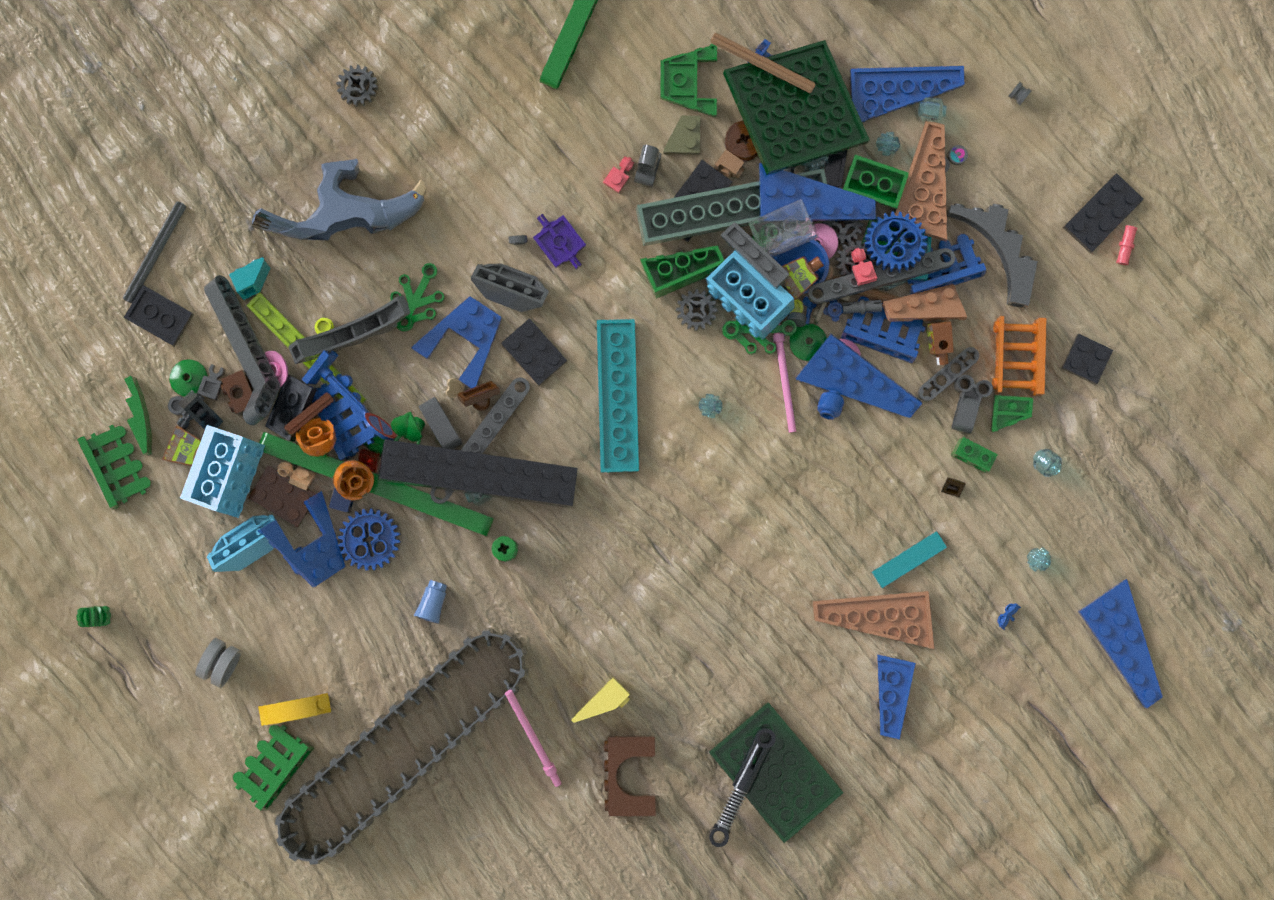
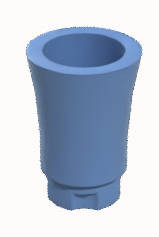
(431, 602)

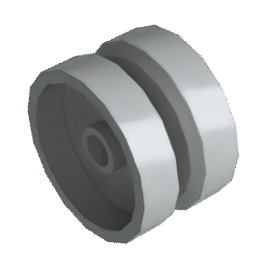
(218, 662)

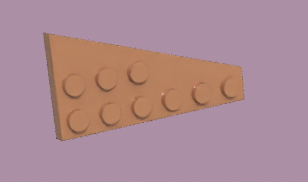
(926, 183)

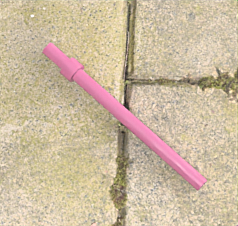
(778, 338)
(549, 767)

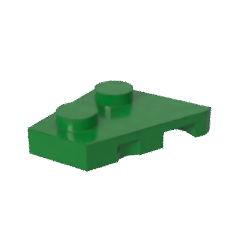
(1010, 410)

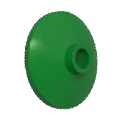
(800, 347)
(196, 372)

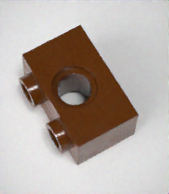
(233, 383)

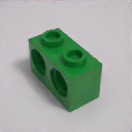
(974, 455)

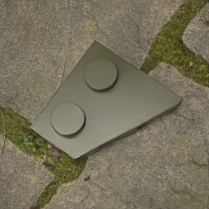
(685, 137)

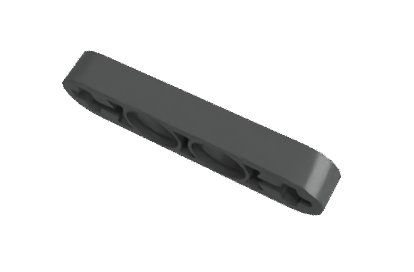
(948, 374)

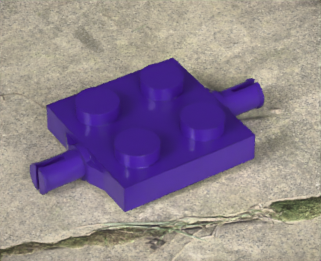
(559, 241)

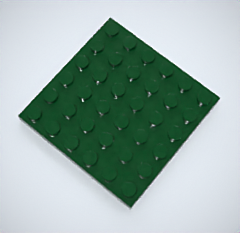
(789, 122)

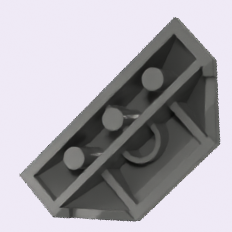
(509, 286)

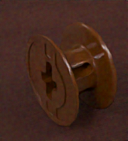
(743, 151)

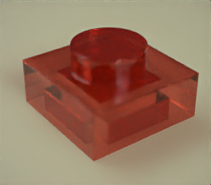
(370, 459)

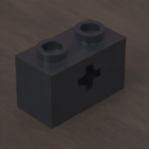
(200, 411)

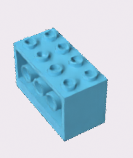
(736, 280)
(222, 471)

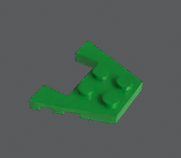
(679, 80)

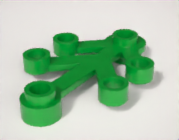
(415, 301)
(739, 330)

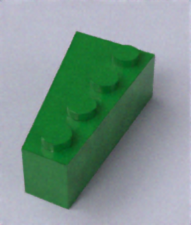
(680, 269)

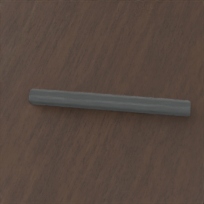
(154, 252)

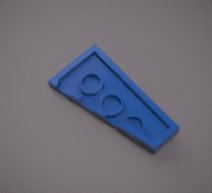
(894, 689)

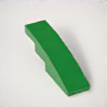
(140, 422)

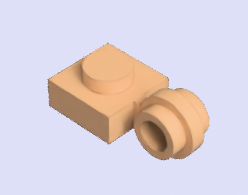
(300, 477)

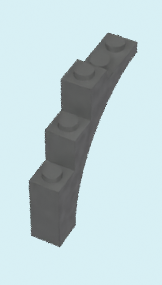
(991, 224)
(352, 333)

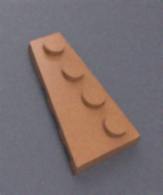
(931, 304)

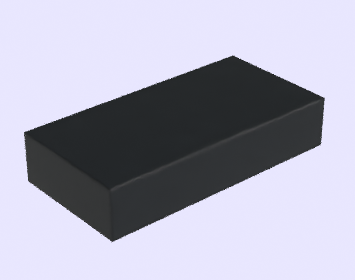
(835, 168)

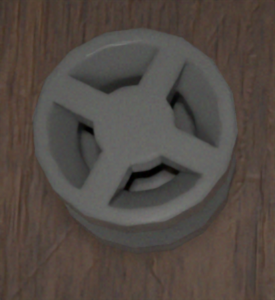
(1019, 93)

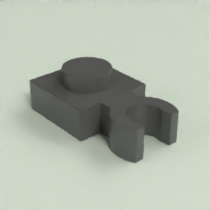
(210, 386)

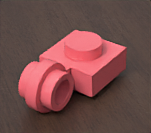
(617, 178)
(863, 272)

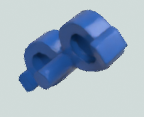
(1010, 610)

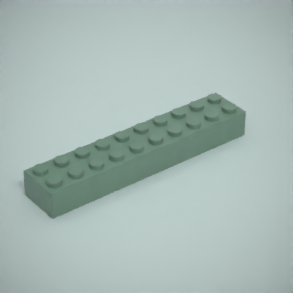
(703, 211)

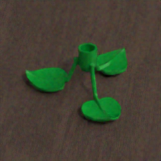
(403, 426)

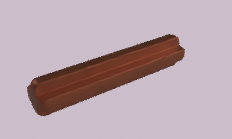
(309, 413)

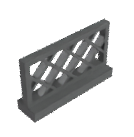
(755, 255)

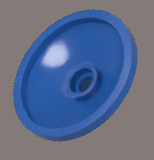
(810, 251)

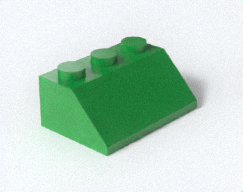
(876, 181)

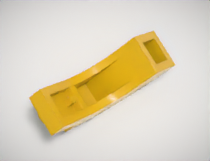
(294, 709)

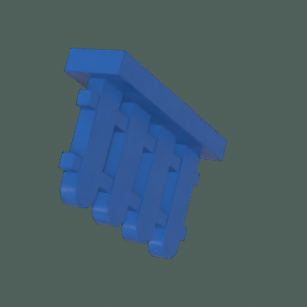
(955, 275)
(888, 345)
(345, 444)

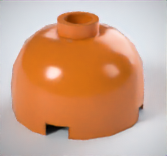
(316, 437)
(353, 480)

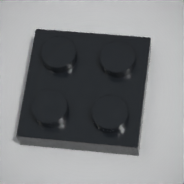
(1087, 359)

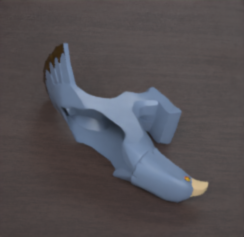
(343, 211)

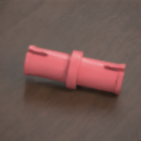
(1126, 245)

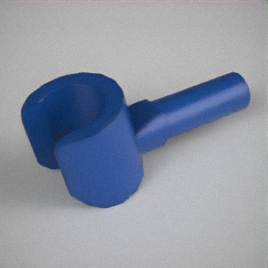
(810, 306)

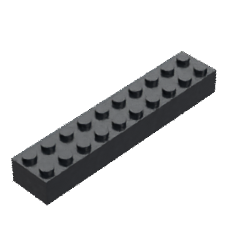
(477, 473)

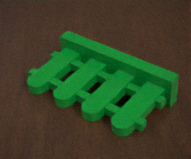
(110, 457)
(281, 761)

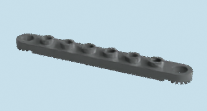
(848, 286)
(491, 425)

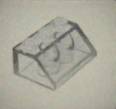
(784, 228)

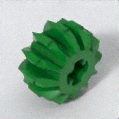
(93, 616)

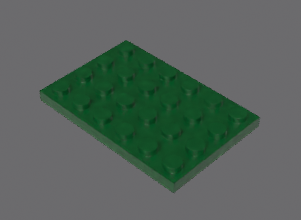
(791, 782)

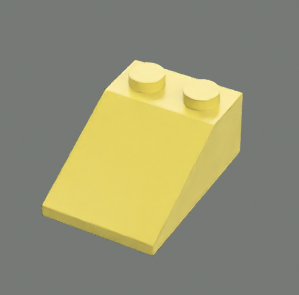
(606, 699)

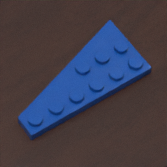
(845, 371)

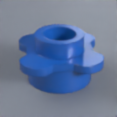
(829, 310)

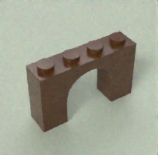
(619, 801)

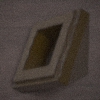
(953, 487)

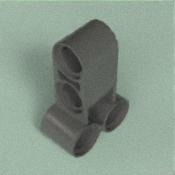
(648, 165)
(968, 403)

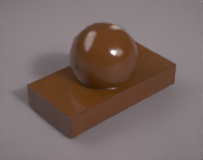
(479, 396)

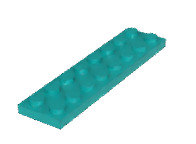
(617, 396)

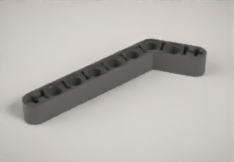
(246, 348)

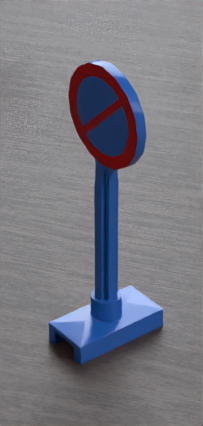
(320, 369)

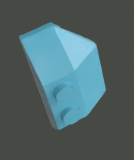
(241, 545)

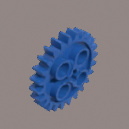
(881, 232)
(351, 542)

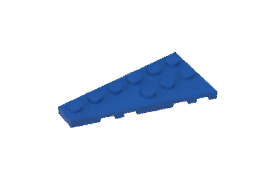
(889, 89)
(821, 200)
(1119, 631)

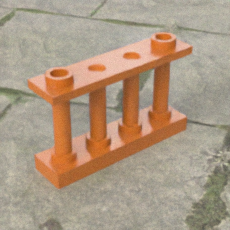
(1036, 366)

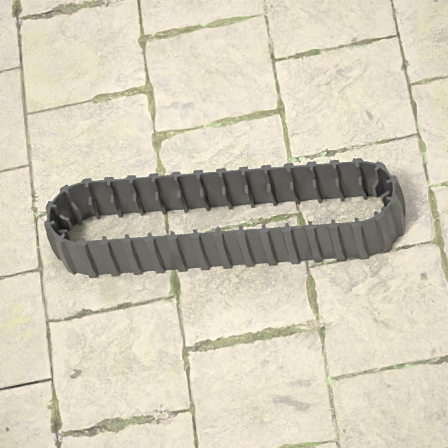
(282, 820)

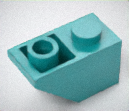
(250, 278)

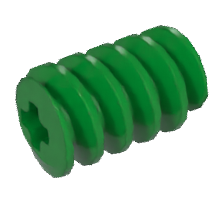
(498, 545)

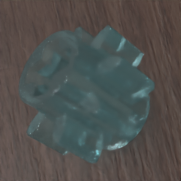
(888, 143)
(710, 405)
(1039, 559)

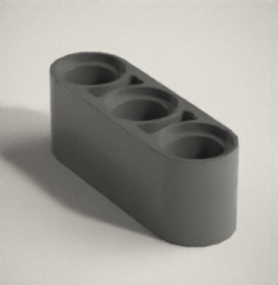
(440, 424)

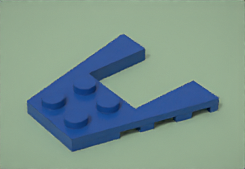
(473, 323)
(320, 557)

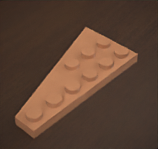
(891, 616)

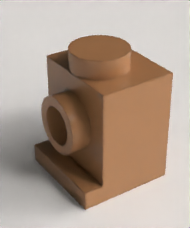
(730, 165)

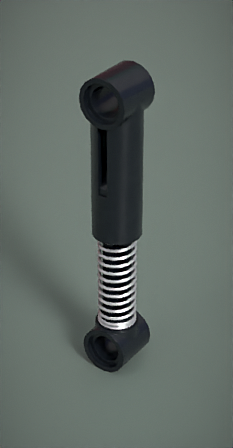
(742, 785)

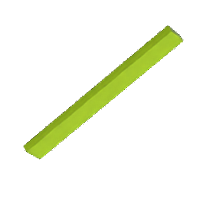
(286, 332)

